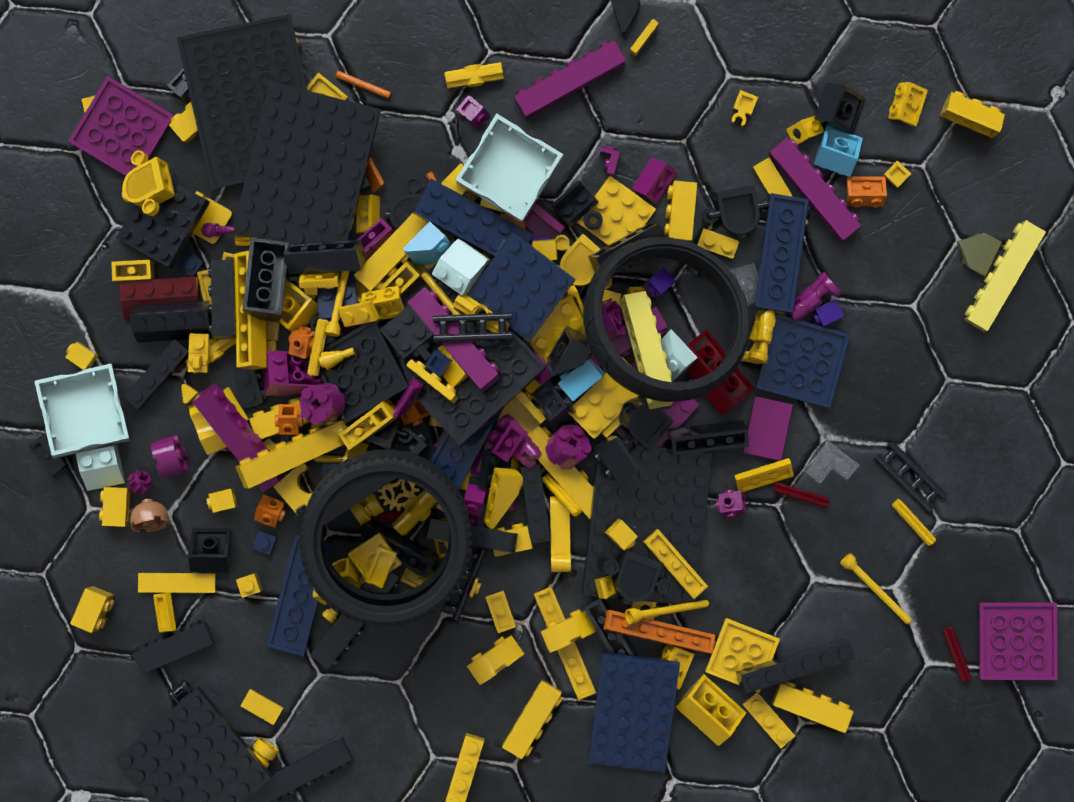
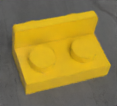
(907, 103)
(386, 301)
(677, 654)

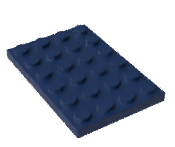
(633, 712)

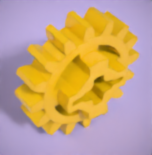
(394, 502)

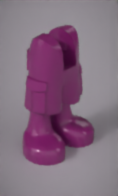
(810, 297)
(525, 451)

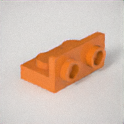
(866, 191)

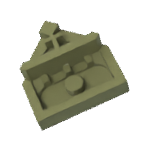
(979, 252)

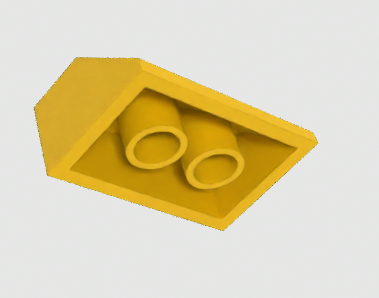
(972, 114)
(711, 710)

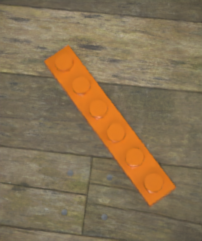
(660, 632)

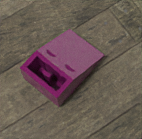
(287, 374)

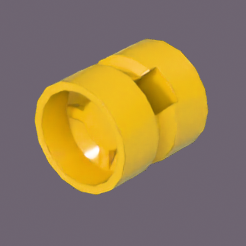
(366, 508)
(265, 751)

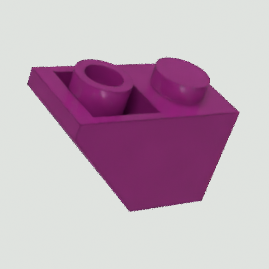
(474, 502)

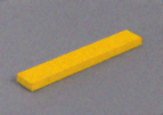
(569, 654)

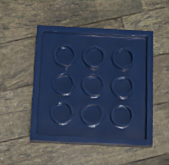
(522, 283)
(803, 361)

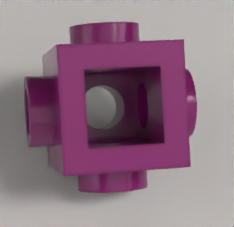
(731, 504)

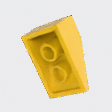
(297, 307)

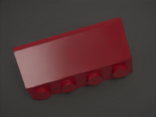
(157, 292)
(709, 358)

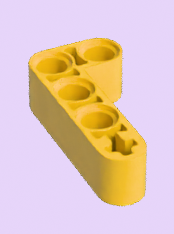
(560, 536)

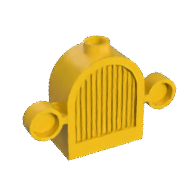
(147, 183)
(576, 259)

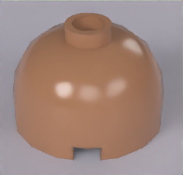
(149, 516)

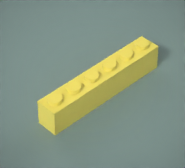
(1005, 275)
(645, 340)

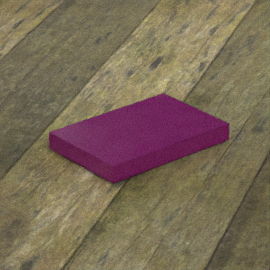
(768, 428)

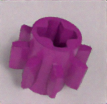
(139, 482)

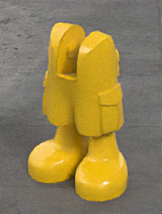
(761, 337)

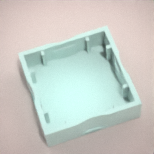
(509, 168)
(81, 411)

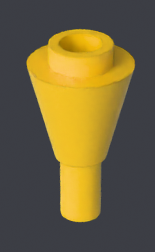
(332, 358)

